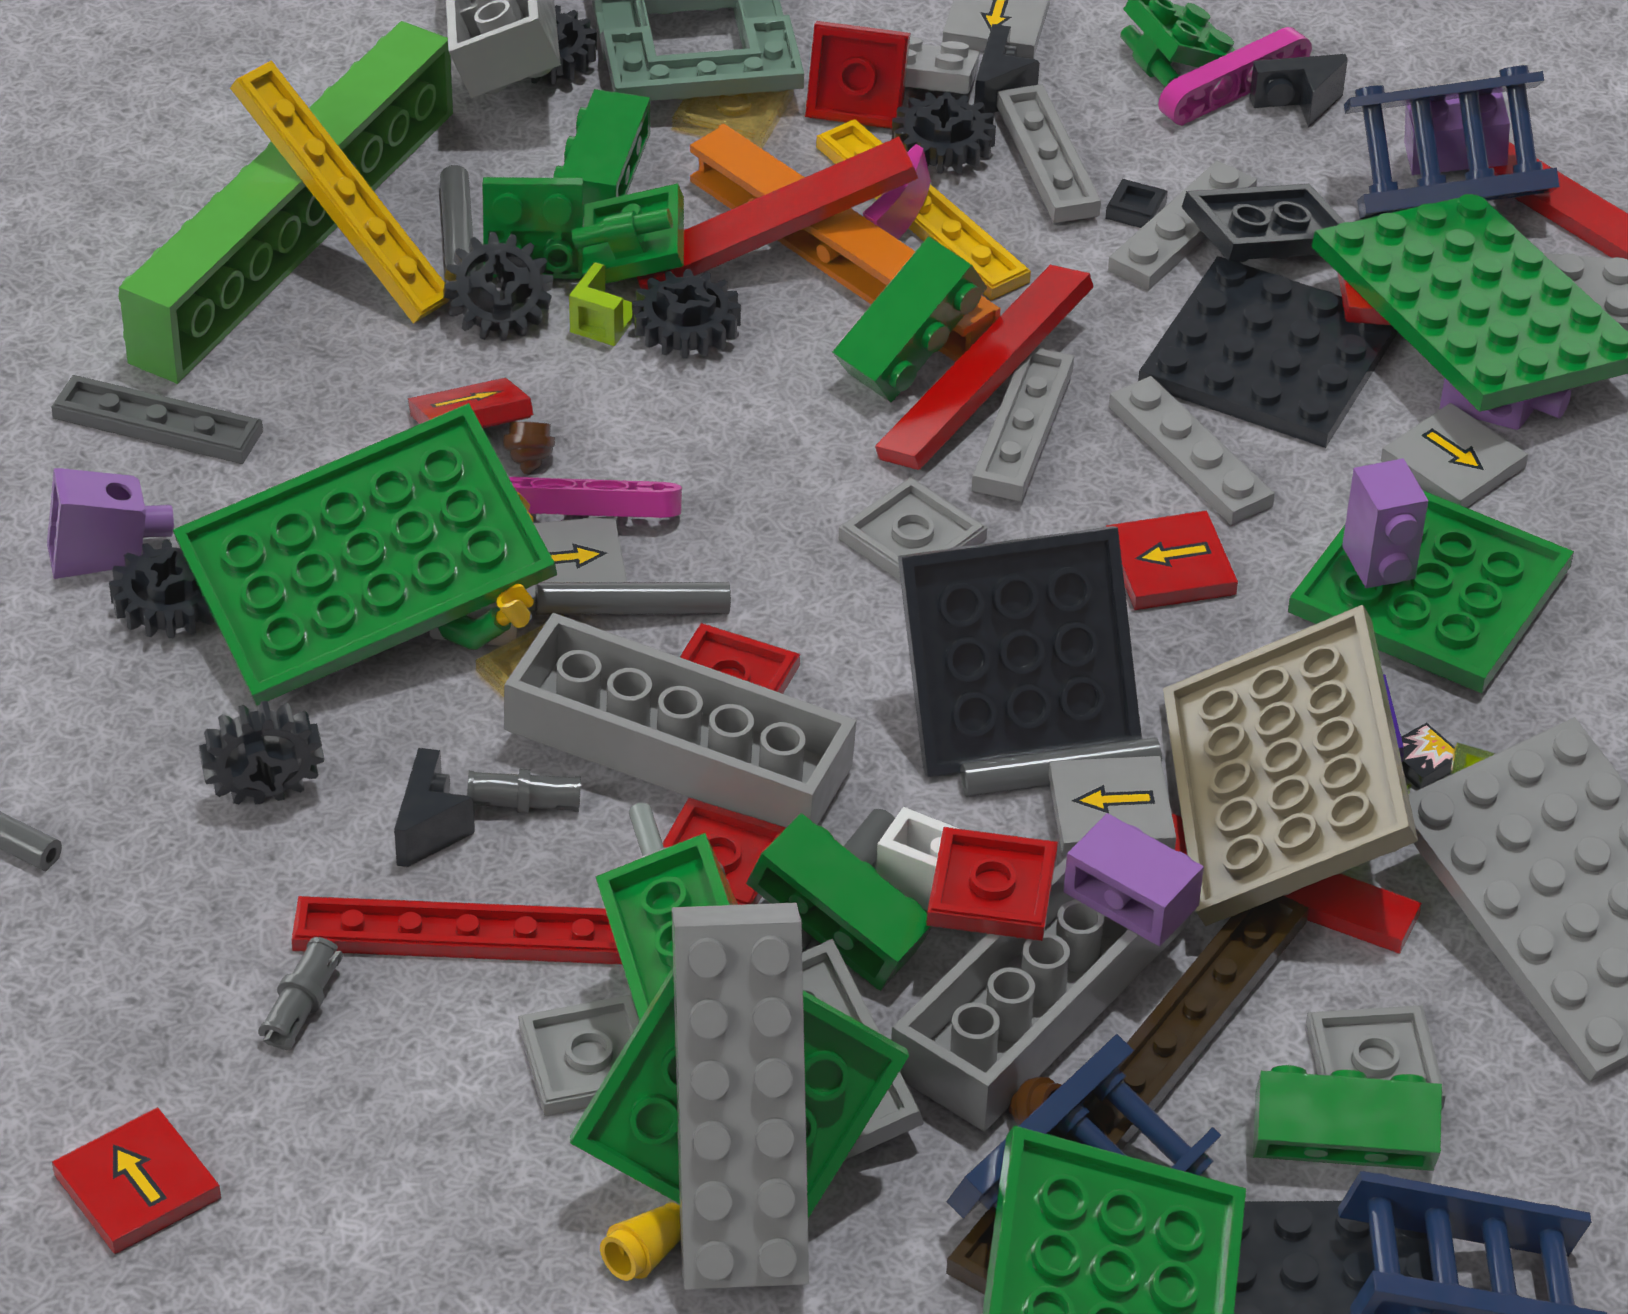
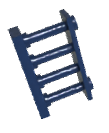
(1527, 176)
(1067, 1115)
(1468, 1216)

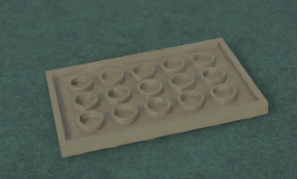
(1288, 765)

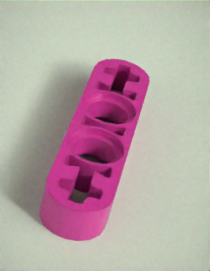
(1194, 92)
(600, 497)

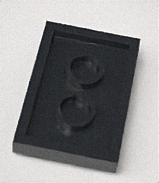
(1261, 220)

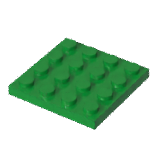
(1469, 599)
(635, 1108)
(1109, 1234)

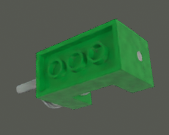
(642, 898)

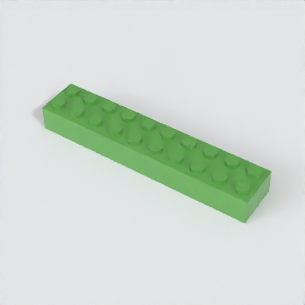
(267, 216)

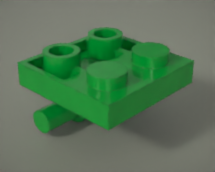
(1171, 36)
(540, 214)
(634, 233)

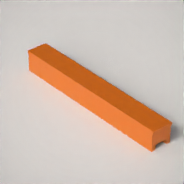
(841, 246)

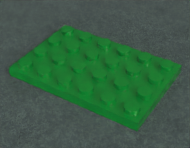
(1477, 300)
(363, 553)

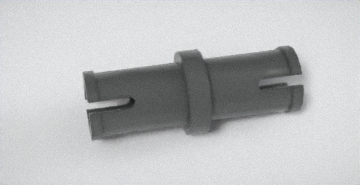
(524, 791)
(300, 993)

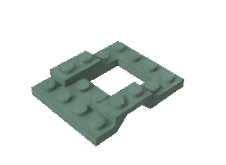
(764, 64)

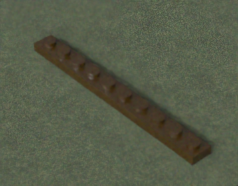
(1170, 1039)

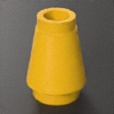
(641, 1242)

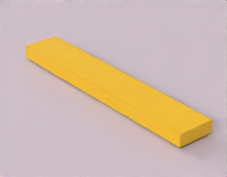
(341, 190)
(939, 219)

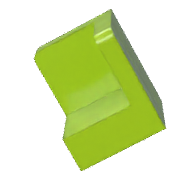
(598, 313)

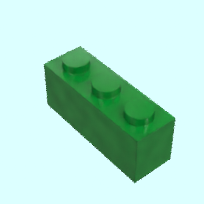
(607, 144)
(910, 319)
(841, 900)
(1347, 1118)

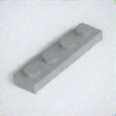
(1048, 154)
(1171, 232)
(1022, 424)
(1191, 450)

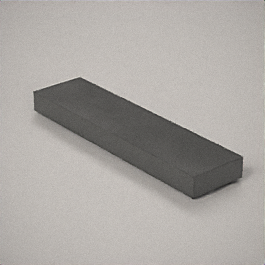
(157, 419)

